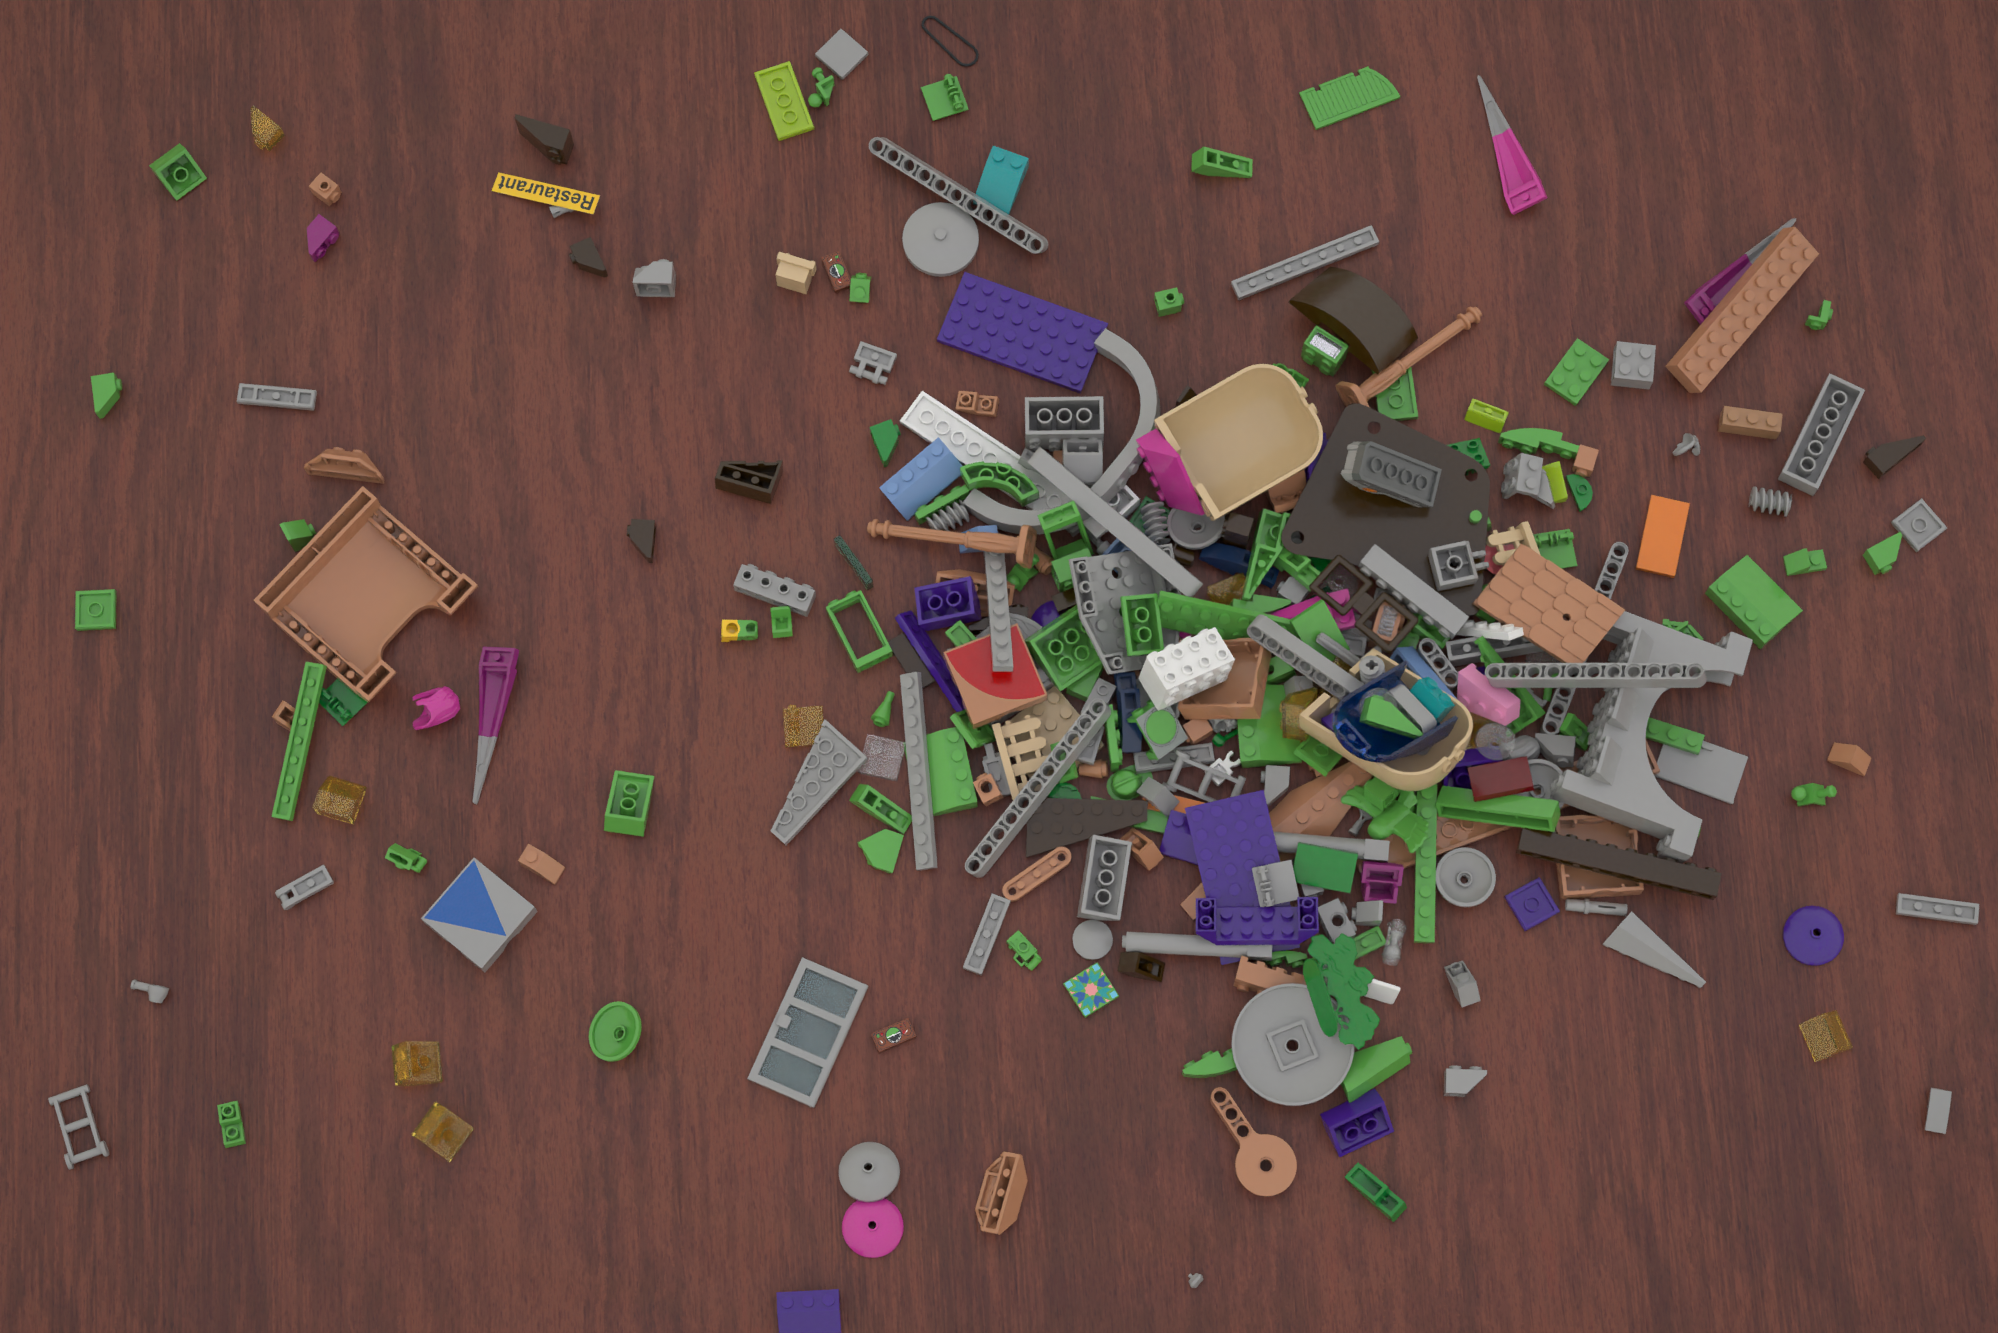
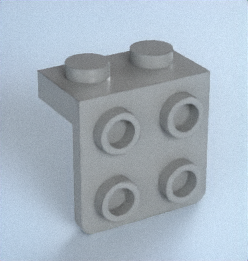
(1522, 476)

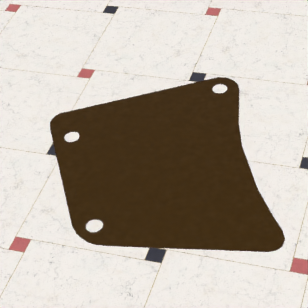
(1350, 521)

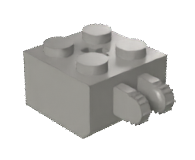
(1459, 555)

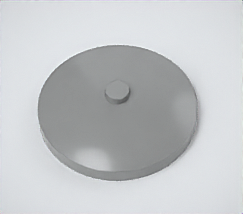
(940, 239)

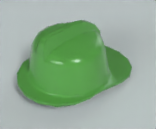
(1125, 783)

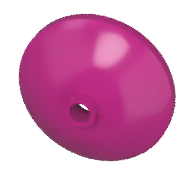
(876, 1241)

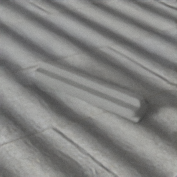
(1337, 649)

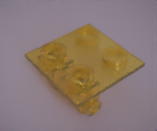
(1227, 589)
(802, 725)

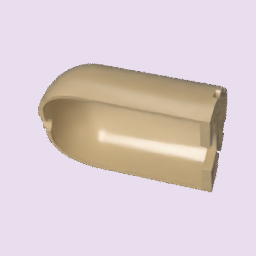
(1243, 436)
(1407, 773)

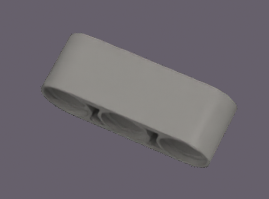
(1437, 655)
(1413, 709)

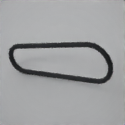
(962, 64)

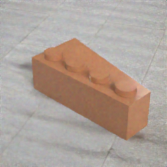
(1258, 977)

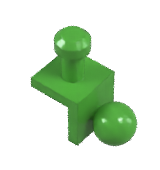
(823, 88)
(1020, 576)
(1812, 794)

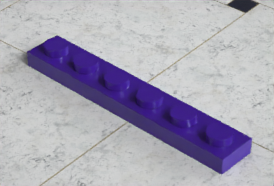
(931, 657)

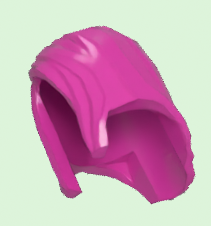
(439, 706)

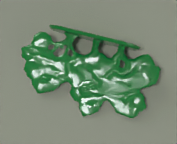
(1344, 983)

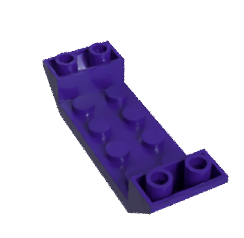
(1257, 924)

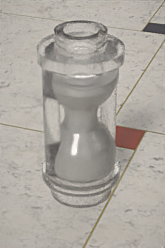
(1392, 949)

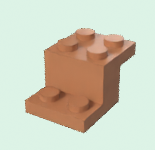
(1287, 493)

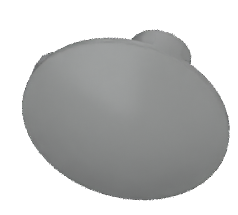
(1092, 939)

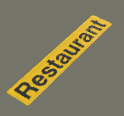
(545, 193)

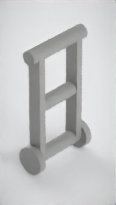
(1185, 757)
(101, 1146)

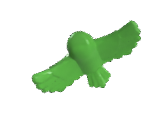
(1396, 818)

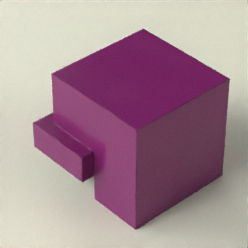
(1381, 881)

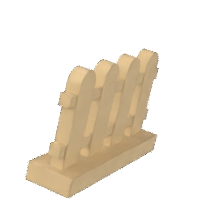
(1518, 535)
(1019, 748)

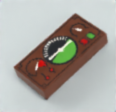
(836, 271)
(893, 1035)

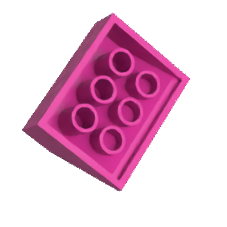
(1168, 473)

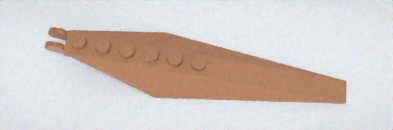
(1306, 810)

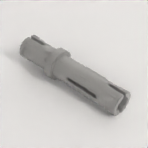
(1595, 907)

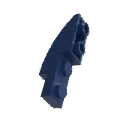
(1233, 560)
(1127, 701)

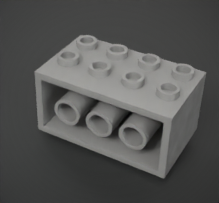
(1059, 418)

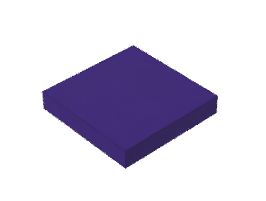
(1532, 904)

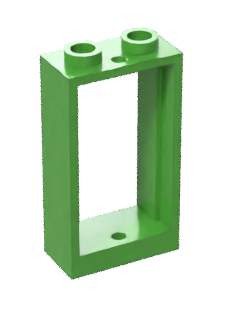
(1059, 518)
(870, 659)

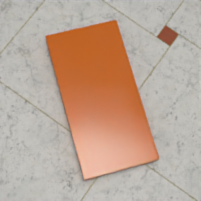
(1662, 536)

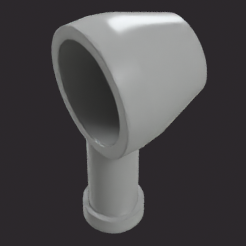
(155, 992)

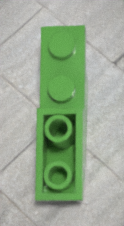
(1531, 439)
(1297, 566)
(1210, 1065)

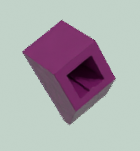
(320, 236)

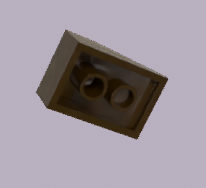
(549, 139)

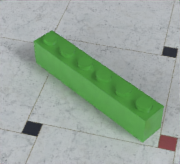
(1505, 810)

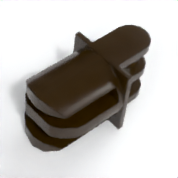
(1183, 556)

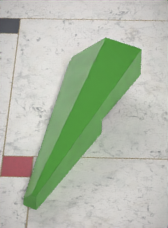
(1265, 548)
(1529, 708)

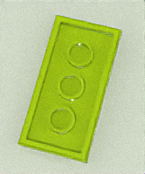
(784, 101)

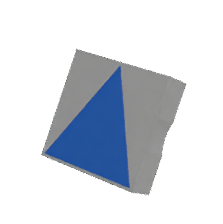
(479, 914)

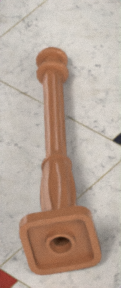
(1377, 383)
(1022, 545)

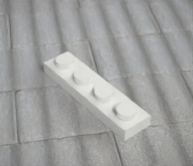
(1491, 631)

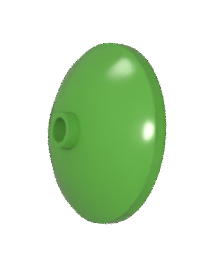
(607, 1031)

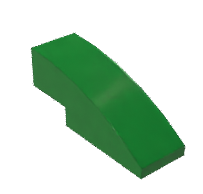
(1376, 1192)

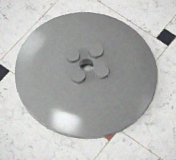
(1262, 1054)

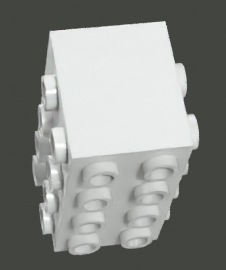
(1186, 668)

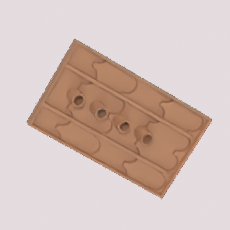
(1538, 595)

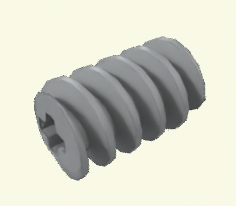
(1770, 501)
(949, 518)
(1153, 523)
(1371, 668)

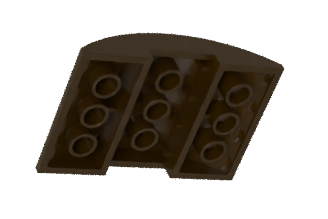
(1359, 315)

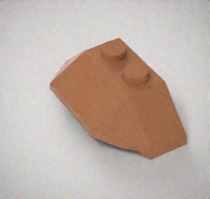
(344, 465)
(979, 581)
(1001, 1193)

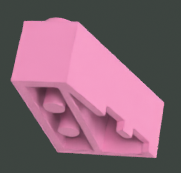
(1485, 700)

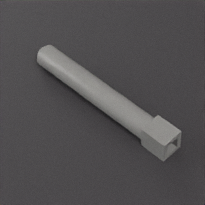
(1366, 848)
(1191, 945)

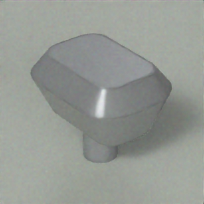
(1195, 1279)

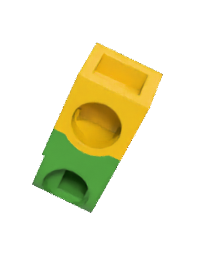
(739, 630)

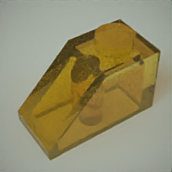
(264, 130)

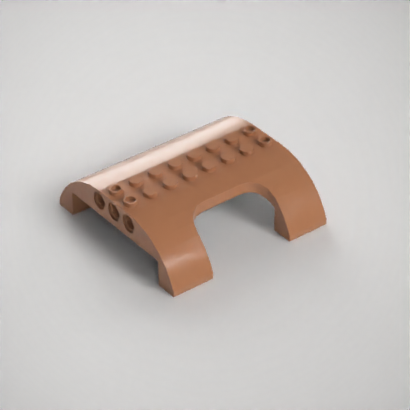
(359, 591)

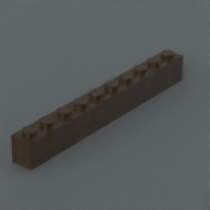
(1619, 863)

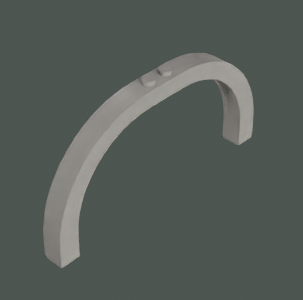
(1119, 471)

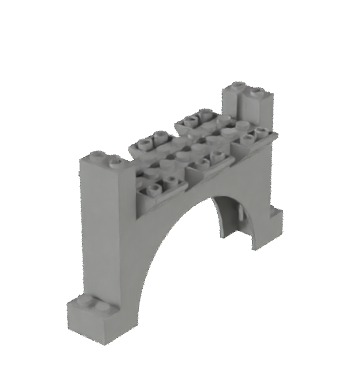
(1615, 772)

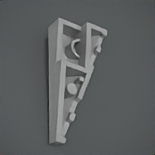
(1640, 942)

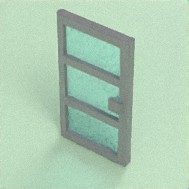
(807, 1032)

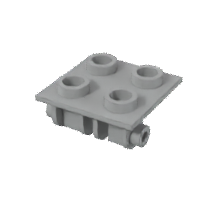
(1275, 883)

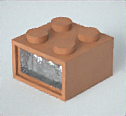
(1387, 623)

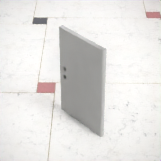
(1712, 772)

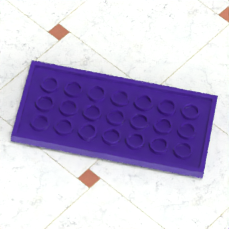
(1021, 332)
(1228, 842)

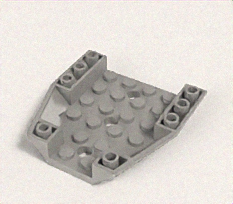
(1099, 602)

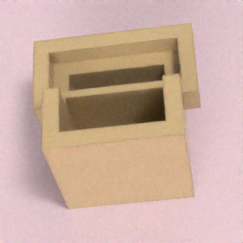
(794, 272)

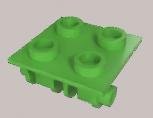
(944, 98)
(1557, 547)

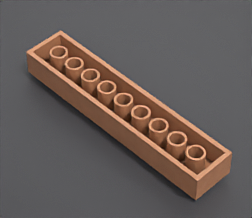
(1742, 310)

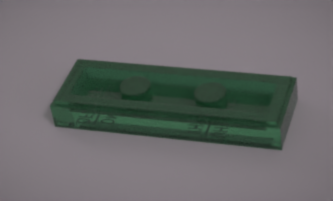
(853, 562)

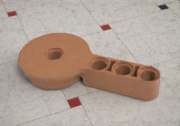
(1255, 1149)

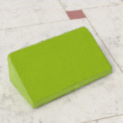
(1486, 416)
(1556, 481)

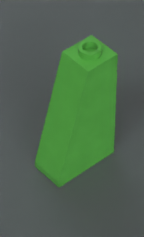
(1374, 1066)

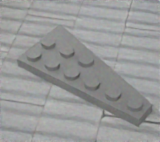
(823, 773)

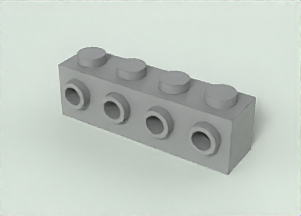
(774, 590)

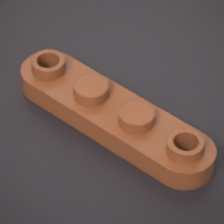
(1037, 874)

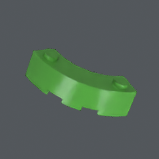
(1001, 477)

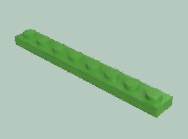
(299, 741)
(1426, 869)

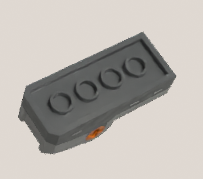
(1391, 473)

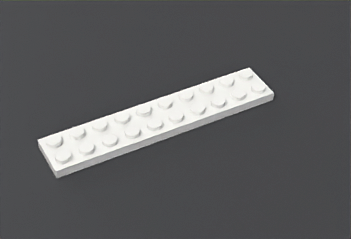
(970, 445)

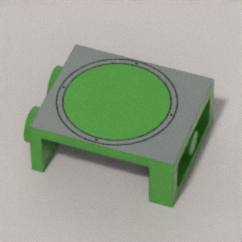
(1159, 729)

